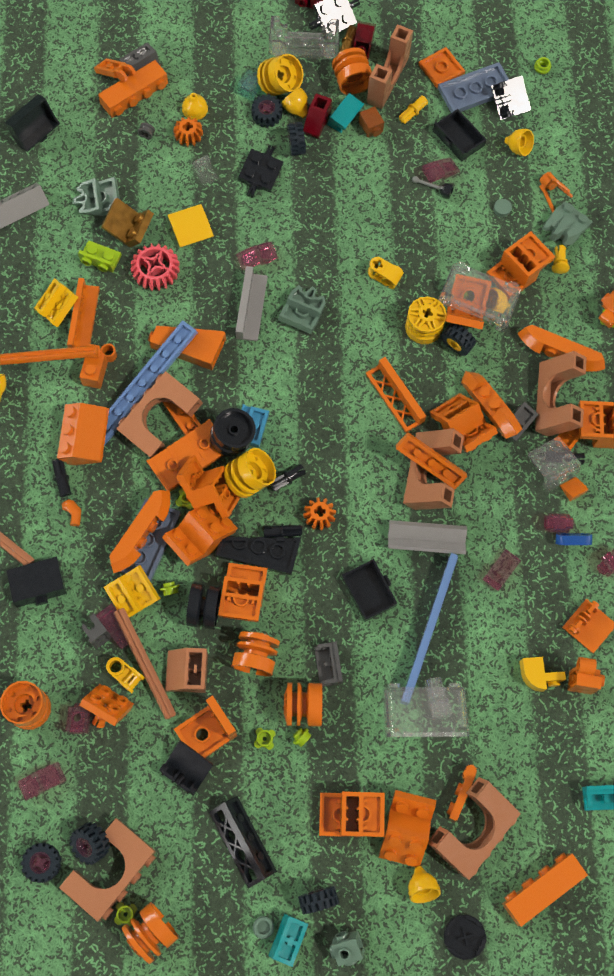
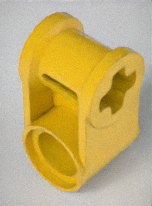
(385, 273)
(127, 676)

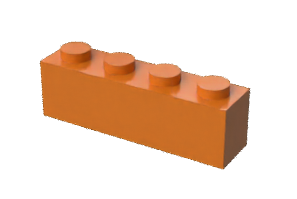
(134, 89)
(544, 889)

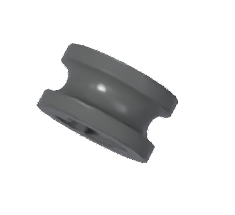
(146, 130)

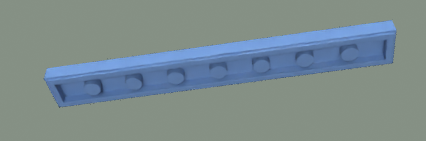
(146, 377)
(432, 620)

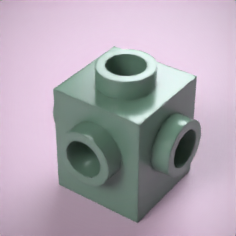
(347, 948)

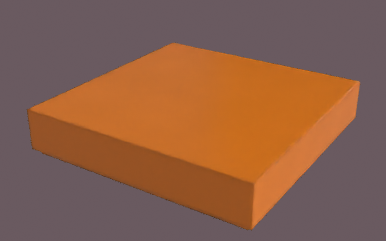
(441, 67)

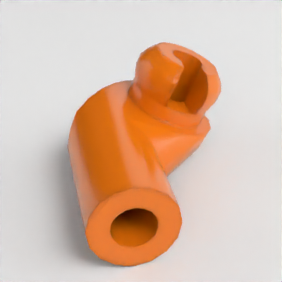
(74, 510)

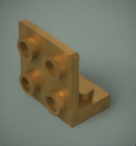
(126, 223)

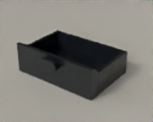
(32, 123)
(459, 135)
(36, 582)
(369, 590)

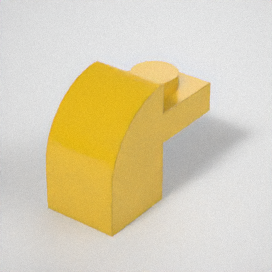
(535, 677)

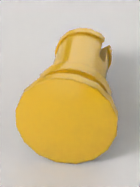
(560, 264)

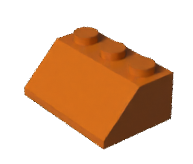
(83, 434)

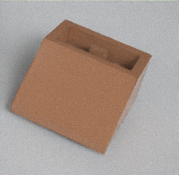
(187, 670)

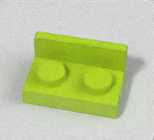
(99, 256)

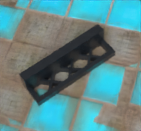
(245, 839)

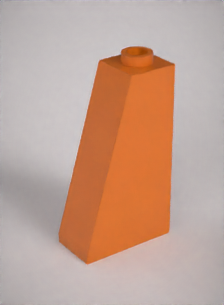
(201, 351)

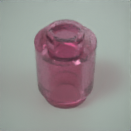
(558, 523)

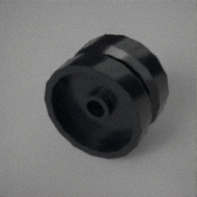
(232, 432)
(201, 605)

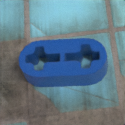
(573, 539)

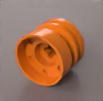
(352, 70)
(256, 649)
(24, 694)
(304, 704)
(149, 933)

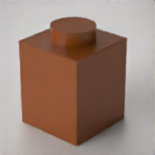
(371, 122)

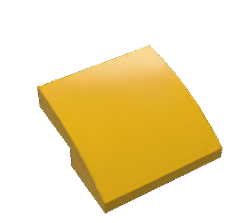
(190, 225)
(56, 302)
(132, 591)

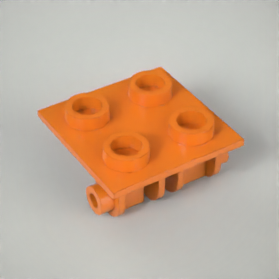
(589, 625)

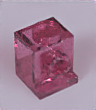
(606, 567)
(81, 726)

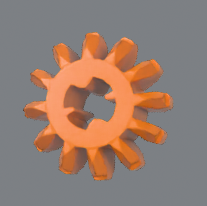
(188, 131)
(312, 516)

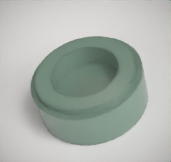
(502, 207)
(263, 927)

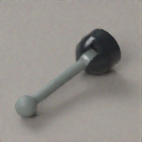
(445, 190)

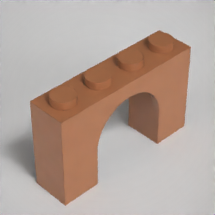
(384, 78)
(552, 376)
(164, 390)
(436, 495)
(498, 816)
(98, 901)

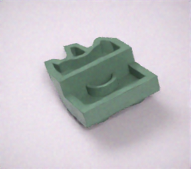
(96, 196)
(566, 224)
(303, 309)

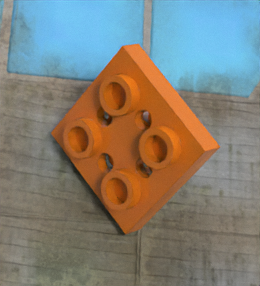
(106, 705)

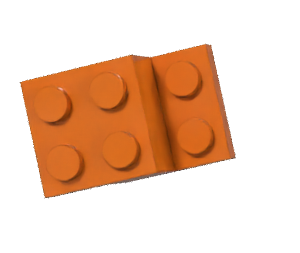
(523, 261)
(466, 418)
(598, 423)
(207, 487)
(199, 534)
(243, 592)
(352, 814)
(407, 828)

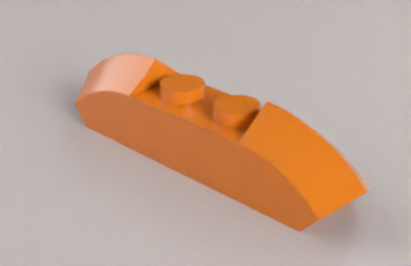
(555, 345)
(491, 404)
(135, 537)

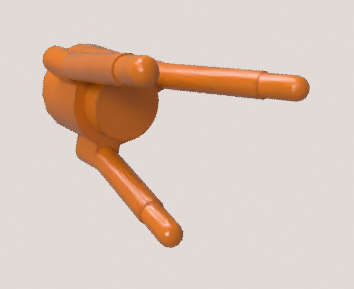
(549, 182)

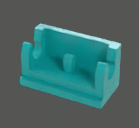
(345, 113)
(598, 797)
(288, 940)

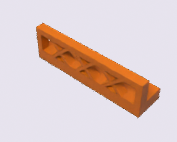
(83, 315)
(402, 392)

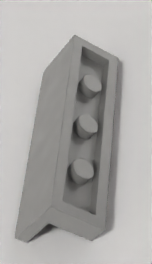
(22, 204)
(251, 305)
(427, 537)

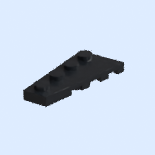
(272, 553)

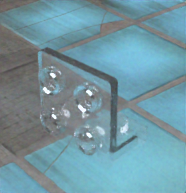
(555, 463)

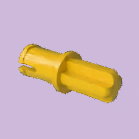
(413, 109)

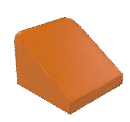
(574, 488)

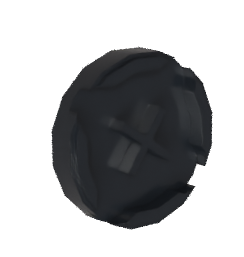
(464, 937)

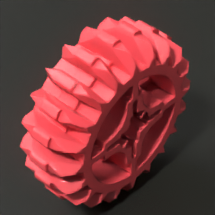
(159, 274)

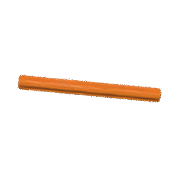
(48, 355)

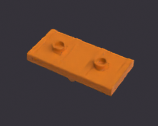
(171, 459)

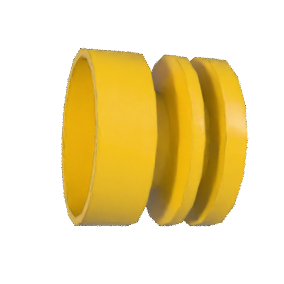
(280, 75)
(423, 329)
(250, 473)

